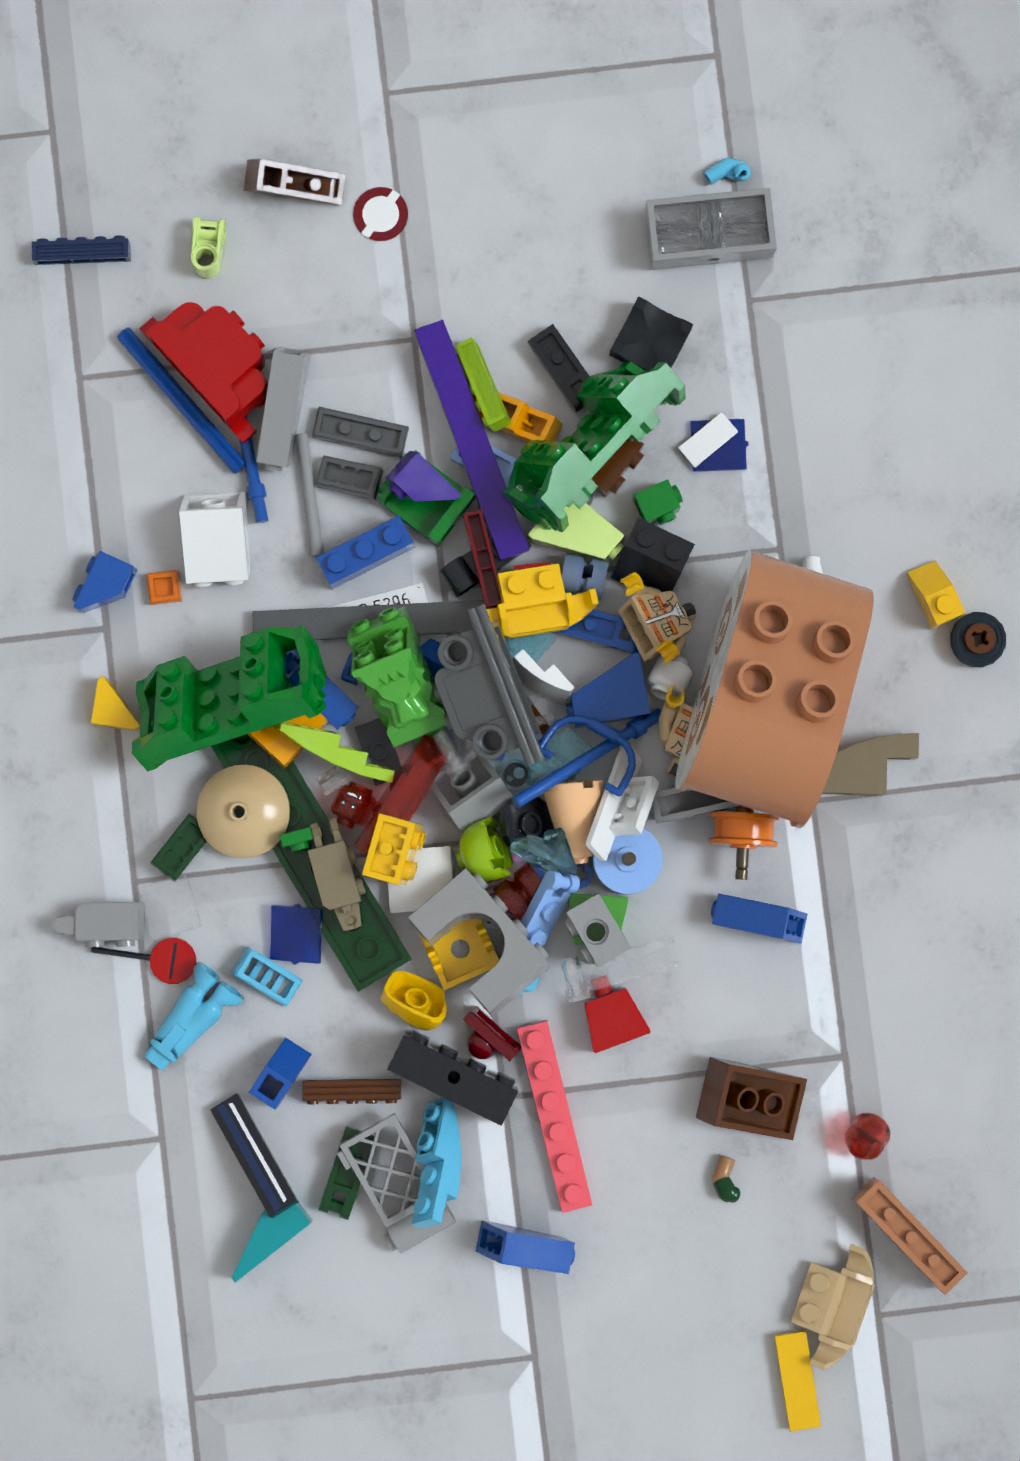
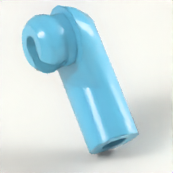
(727, 168)

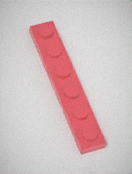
(554, 1116)

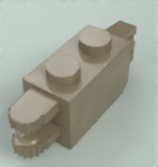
(336, 877)

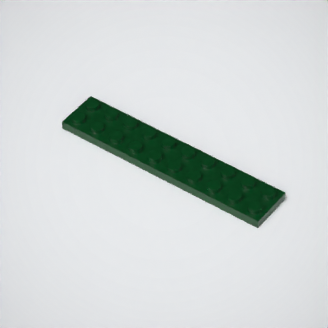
(365, 951)

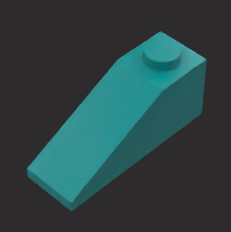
(270, 1236)

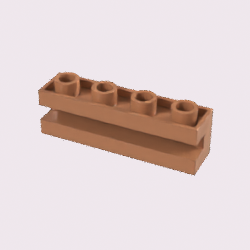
(909, 1235)

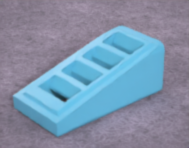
(243, 962)

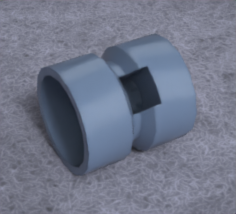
(576, 567)

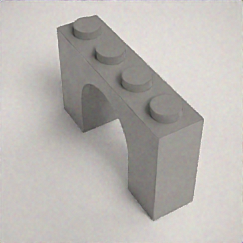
(465, 900)

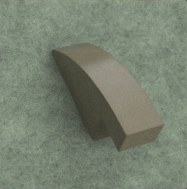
(863, 766)

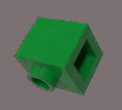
(658, 502)

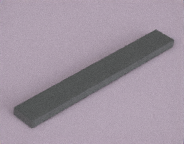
(336, 621)

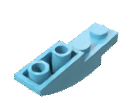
(441, 1155)

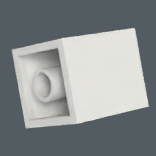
(215, 538)

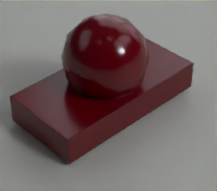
(488, 1037)

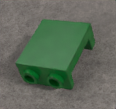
(429, 518)

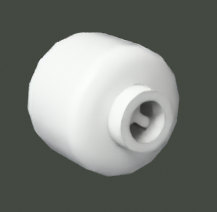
(674, 673)

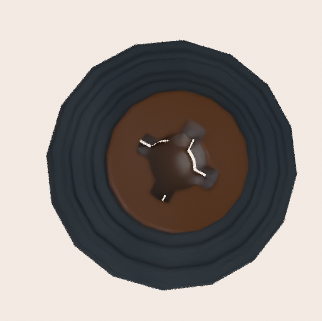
(971, 648)

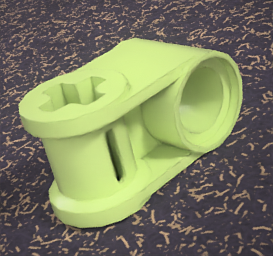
(207, 240)

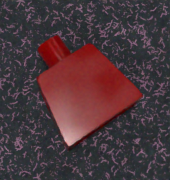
(613, 1018)

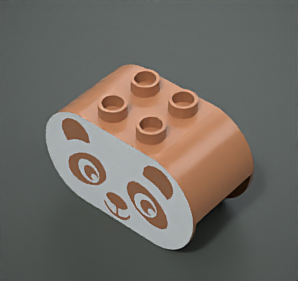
(776, 688)

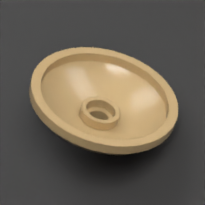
(264, 806)

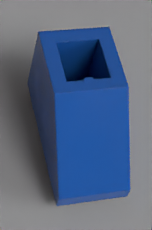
(106, 582)
(280, 1073)

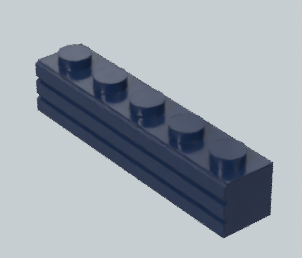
(81, 250)

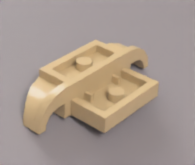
(835, 1305)

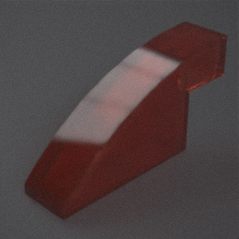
(407, 789)

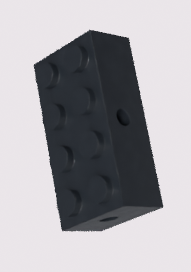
(474, 1090)

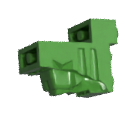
(395, 675)

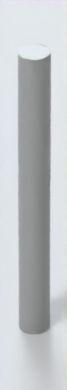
(309, 494)

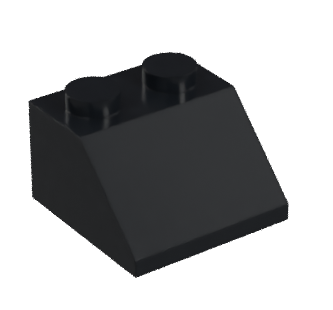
(654, 556)

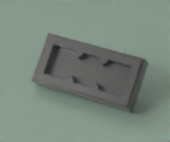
(349, 477)

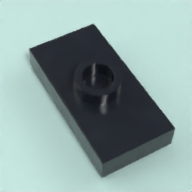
(377, 744)

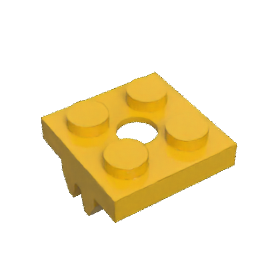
(455, 970)

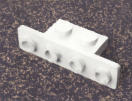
(624, 813)

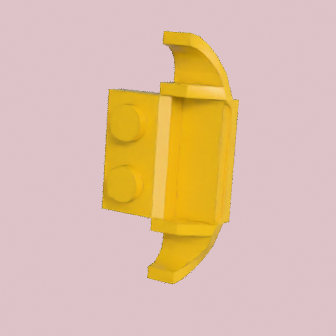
(537, 602)

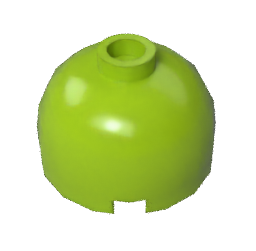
(484, 851)

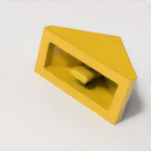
(111, 710)

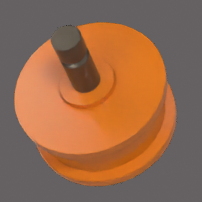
(743, 831)

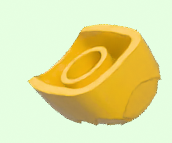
(415, 1000)

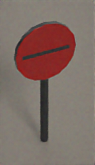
(170, 959)

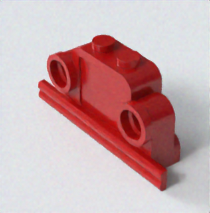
(214, 360)

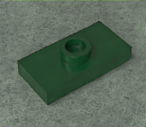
(179, 849)

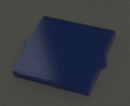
(730, 455)
(296, 934)

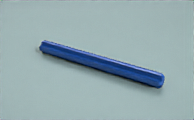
(181, 400)

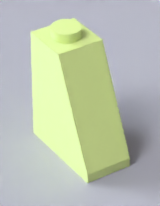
(585, 536)

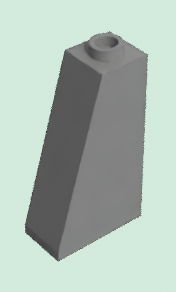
(282, 407)

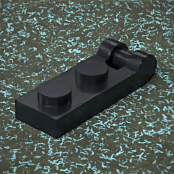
(559, 363)

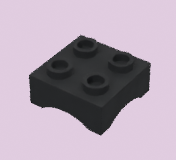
(650, 336)

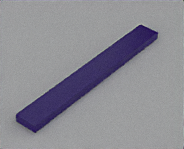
(471, 440)

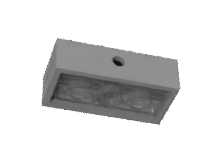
(710, 228)

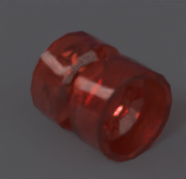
(520, 891)

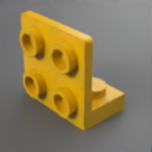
(394, 850)

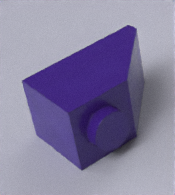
(419, 481)

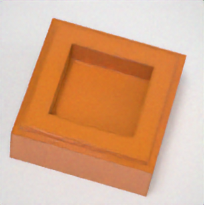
(164, 587)

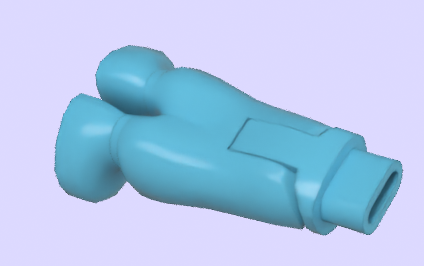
(191, 1016)

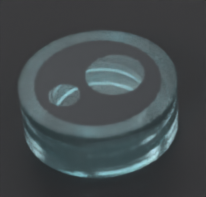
(514, 774)

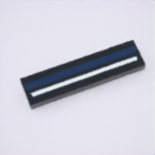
(254, 1156)

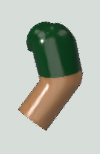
(722, 1182)

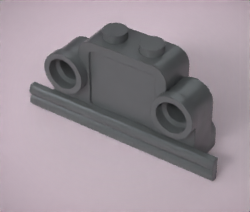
(485, 692)

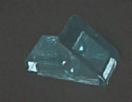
(548, 852)

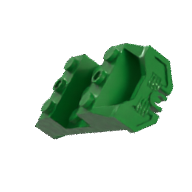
(620, 410)
(227, 700)

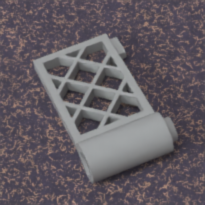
(401, 1231)

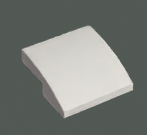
(551, 682)
(433, 872)

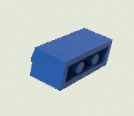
(365, 552)

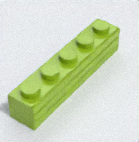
(482, 385)

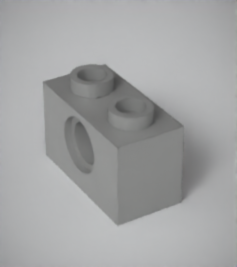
(613, 941)

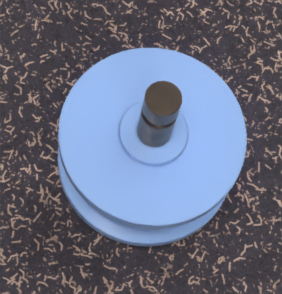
(631, 864)

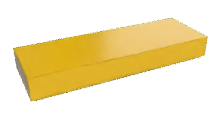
(797, 1380)

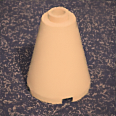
(573, 809)

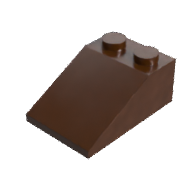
(750, 1099)

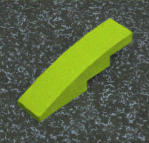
(326, 746)

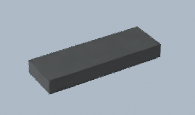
(360, 432)

